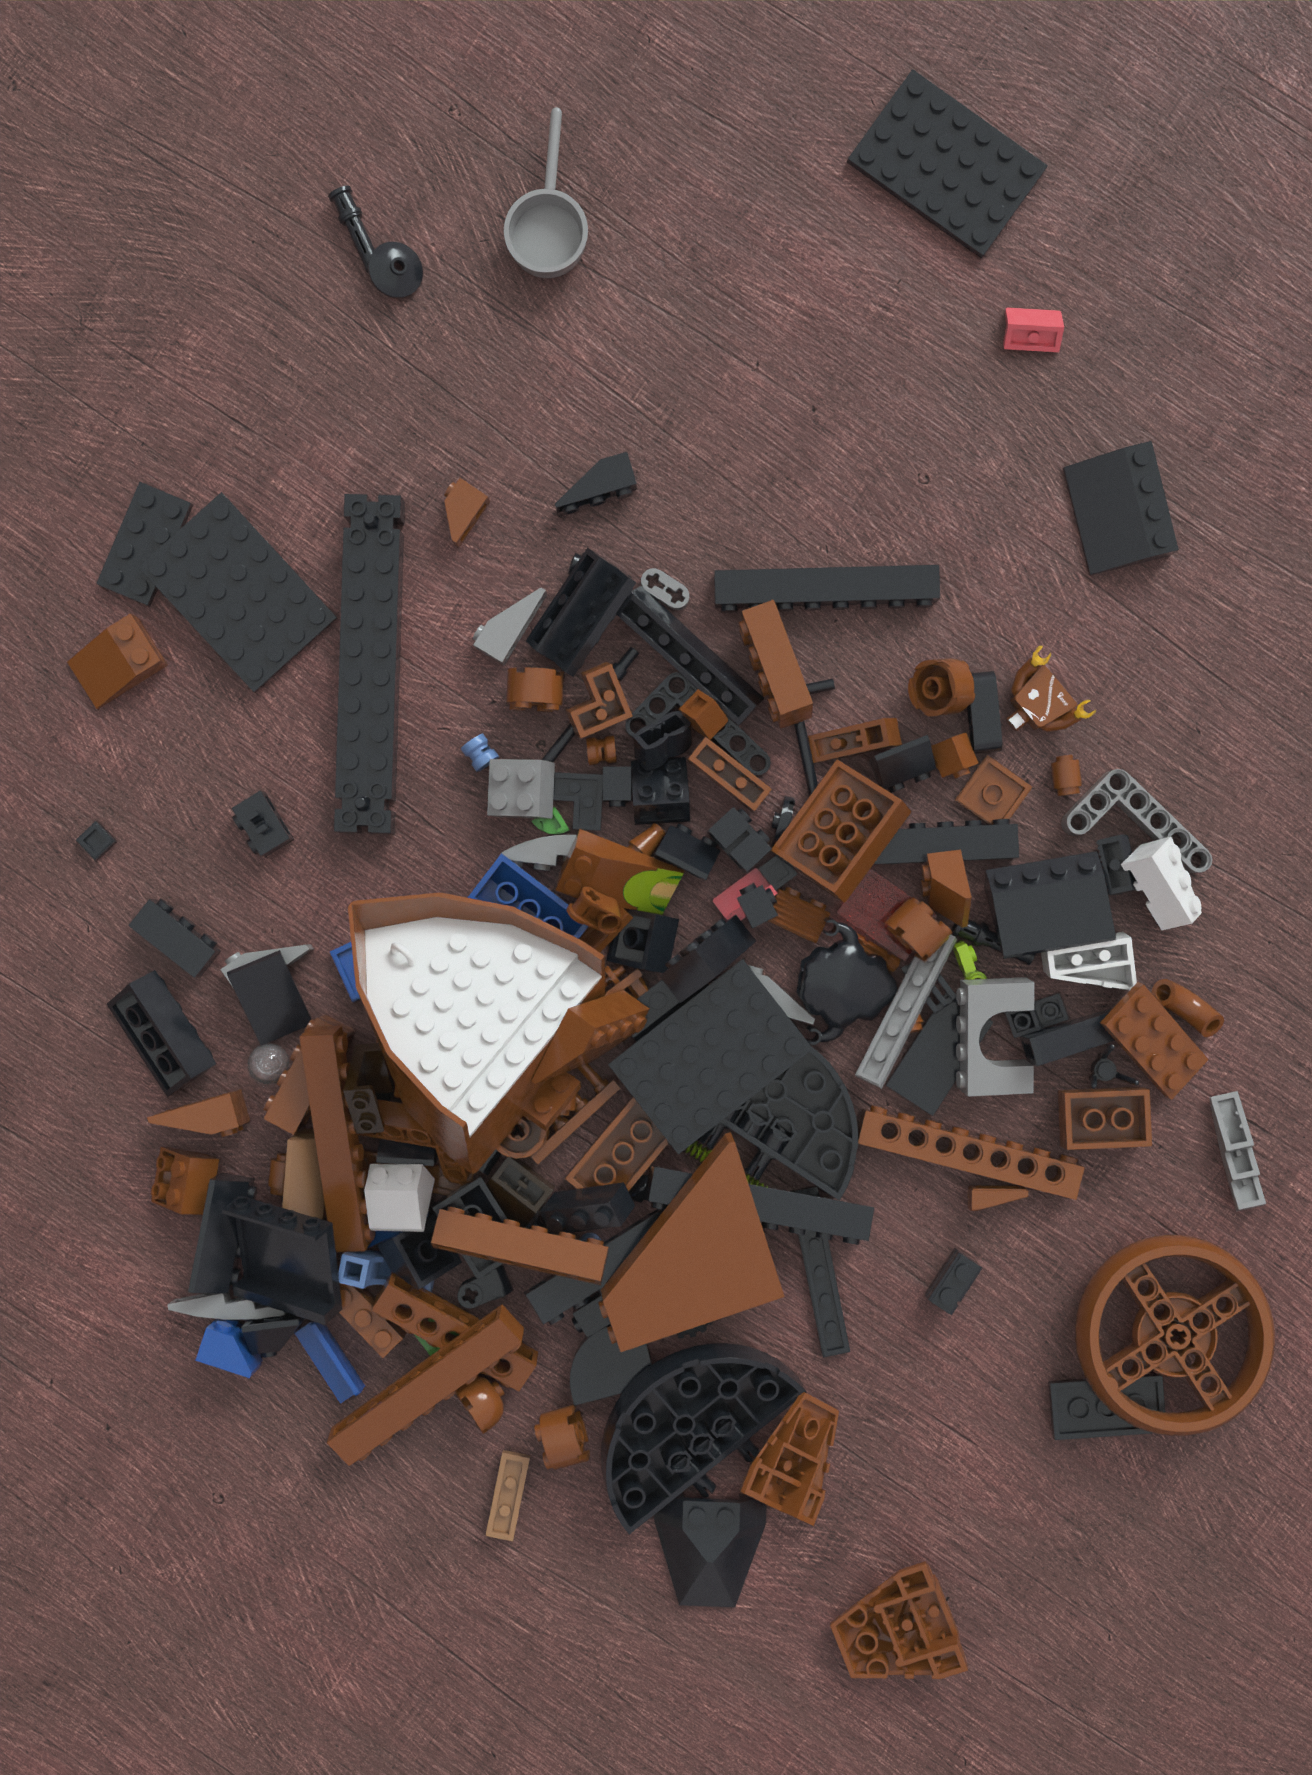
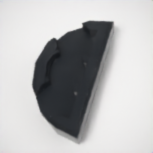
(782, 819)

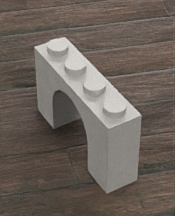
(978, 1002)

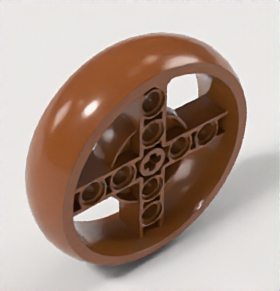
(1218, 1401)

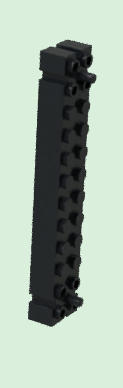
(369, 664)

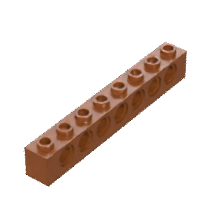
(1064, 1184)

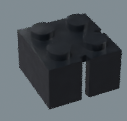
(739, 839)

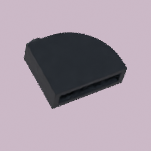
(602, 1369)

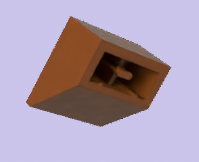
(183, 1180)

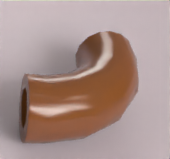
(1188, 1007)

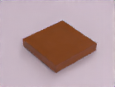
(992, 792)

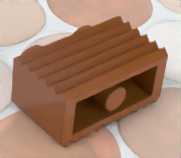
(798, 915)

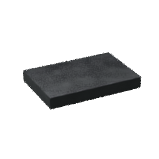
(269, 997)

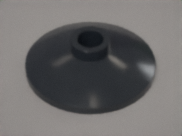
(388, 279)

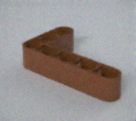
(404, 1128)

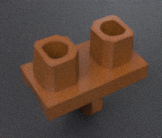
(632, 981)

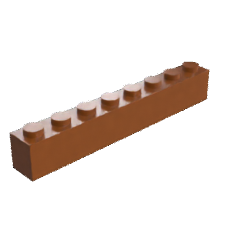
(335, 1137)
(426, 1385)

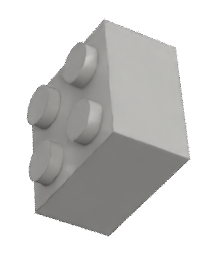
(521, 788)

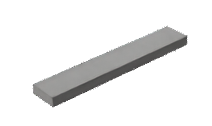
(902, 1016)

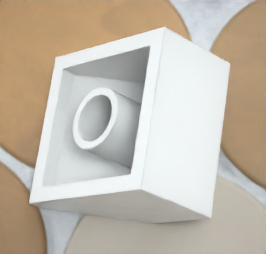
(398, 1197)

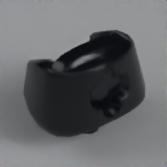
(638, 1190)

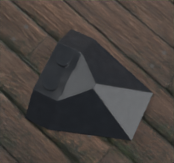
(710, 1546)

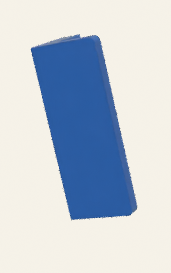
(330, 1360)

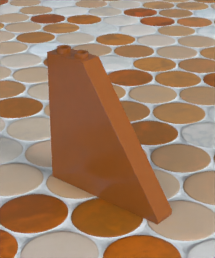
(696, 1260)

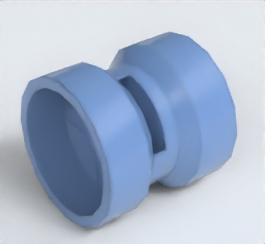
(479, 752)

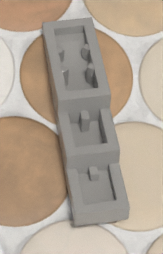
(1237, 1151)
(222, 1307)

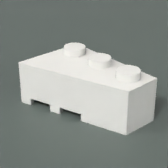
(1164, 882)
(1099, 963)

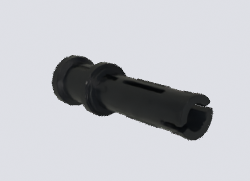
(351, 216)
(977, 935)

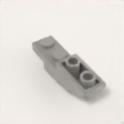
(541, 851)

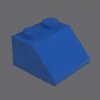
(227, 1349)

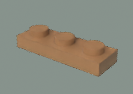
(507, 1495)

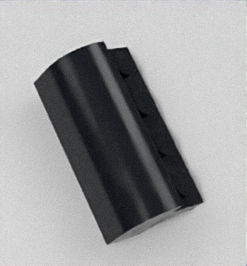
(581, 611)

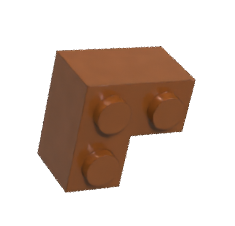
(606, 702)

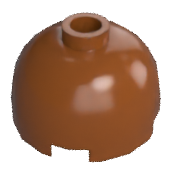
(482, 1402)

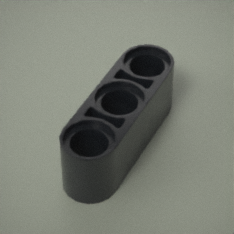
(985, 714)

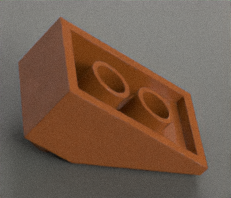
(116, 660)
(209, 1116)

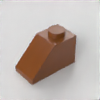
(463, 509)

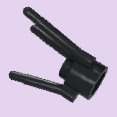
(1105, 1069)

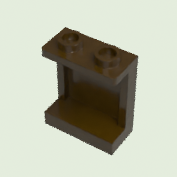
(365, 1079)

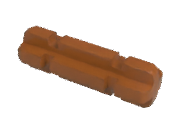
(871, 948)

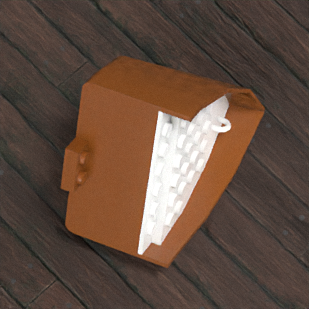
(467, 1011)

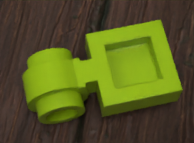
(966, 957)

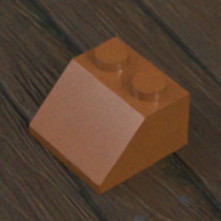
(947, 886)

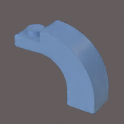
(366, 1269)

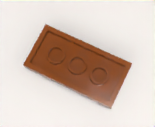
(1154, 1040)

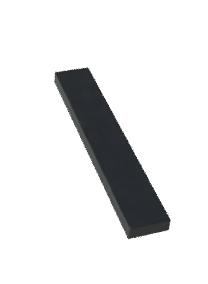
(823, 1289)

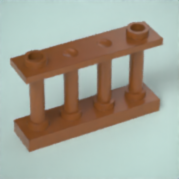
(584, 1109)

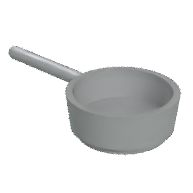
(545, 226)

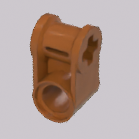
(596, 911)

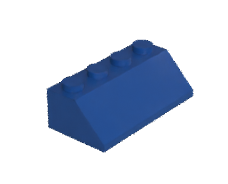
(512, 886)

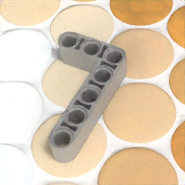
(1140, 816)

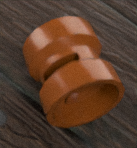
(595, 753)

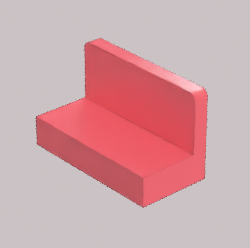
(1033, 330)
(727, 901)

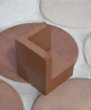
(704, 714)

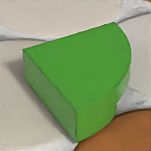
(552, 826)

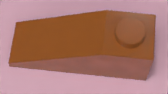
(855, 740)

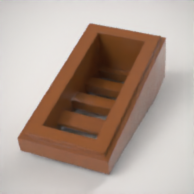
(987, 1196)

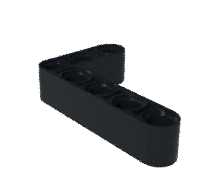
(722, 738)

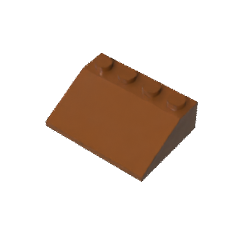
(841, 830)
(591, 1032)

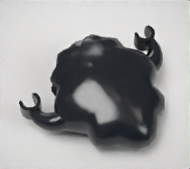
(843, 983)

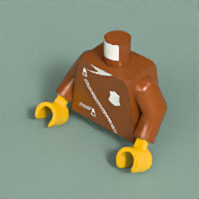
(1042, 699)

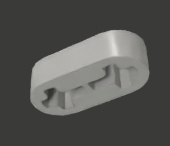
(668, 583)

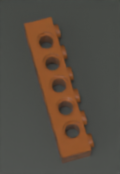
(446, 1319)

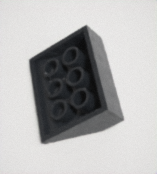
(1121, 508)
(1049, 905)

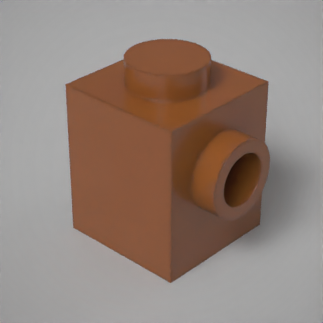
(954, 756)

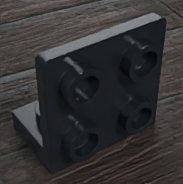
(661, 793)

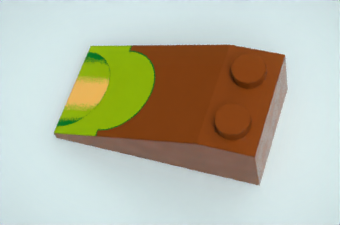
(618, 872)

